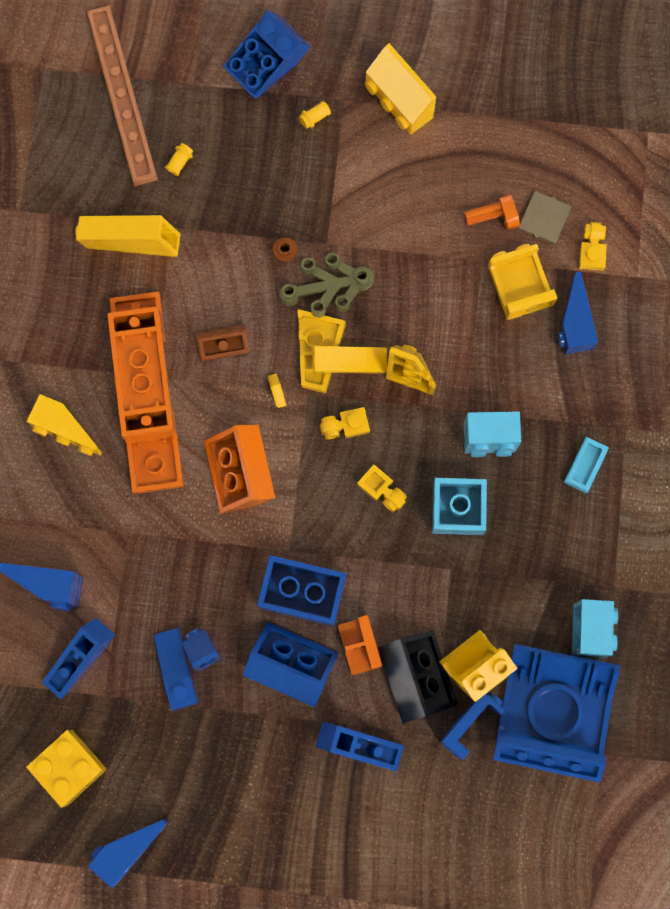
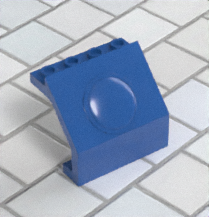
(556, 713)

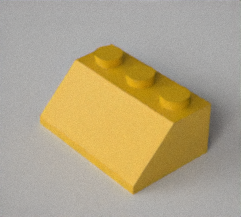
(400, 90)

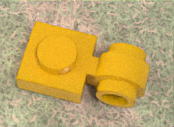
(592, 253)
(352, 422)
(377, 483)

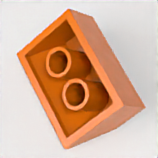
(239, 468)

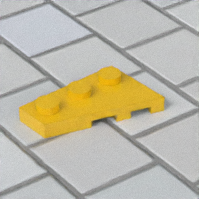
(316, 332)

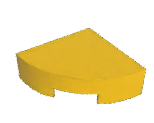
(276, 390)

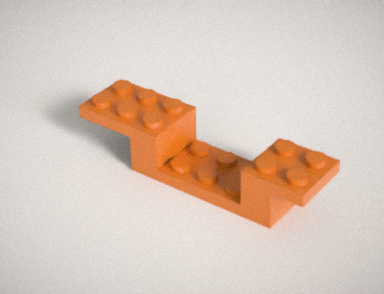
(144, 392)

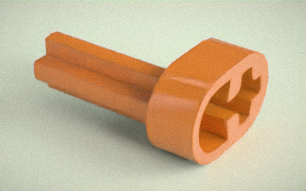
(504, 207)

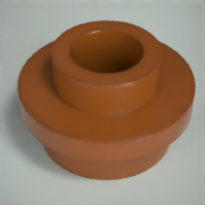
(285, 256)

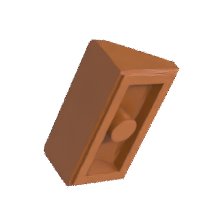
(222, 343)

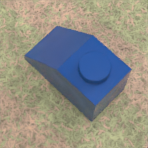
(200, 649)

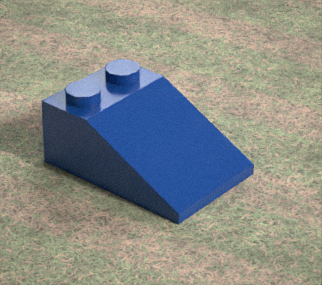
(54, 586)

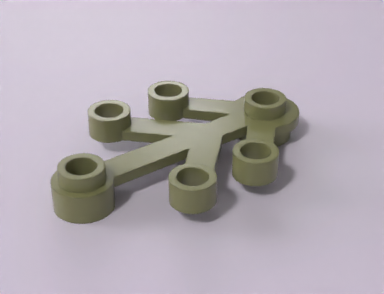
(330, 285)

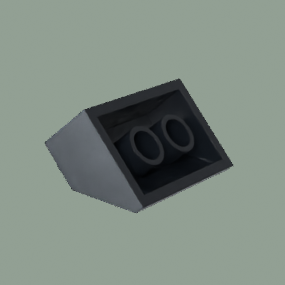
(417, 676)

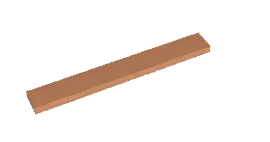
(122, 96)

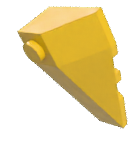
(409, 369)

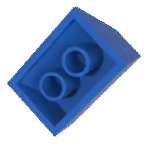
(290, 664)

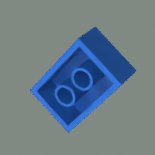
(302, 591)

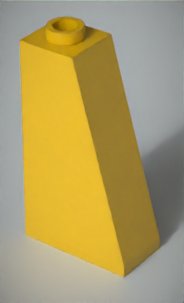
(129, 234)

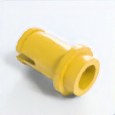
(314, 115)
(179, 159)

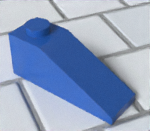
(577, 325)
(78, 657)
(176, 670)
(359, 746)
(119, 856)

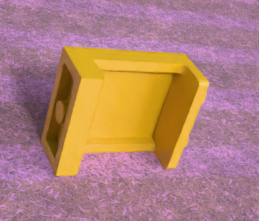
(521, 281)
(477, 665)

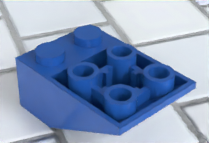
(266, 54)

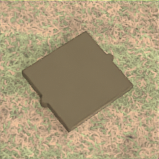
(545, 217)

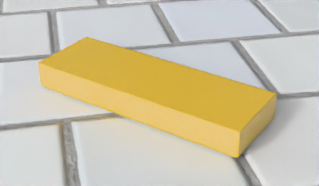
(349, 359)

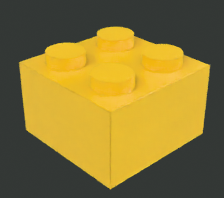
(66, 768)

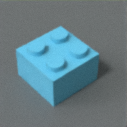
(492, 433)
(459, 506)
(594, 628)

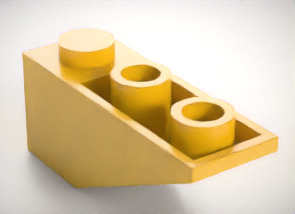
(55, 419)

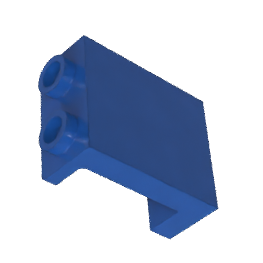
(451, 737)

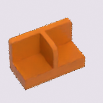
(359, 645)

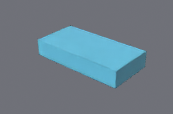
(586, 465)

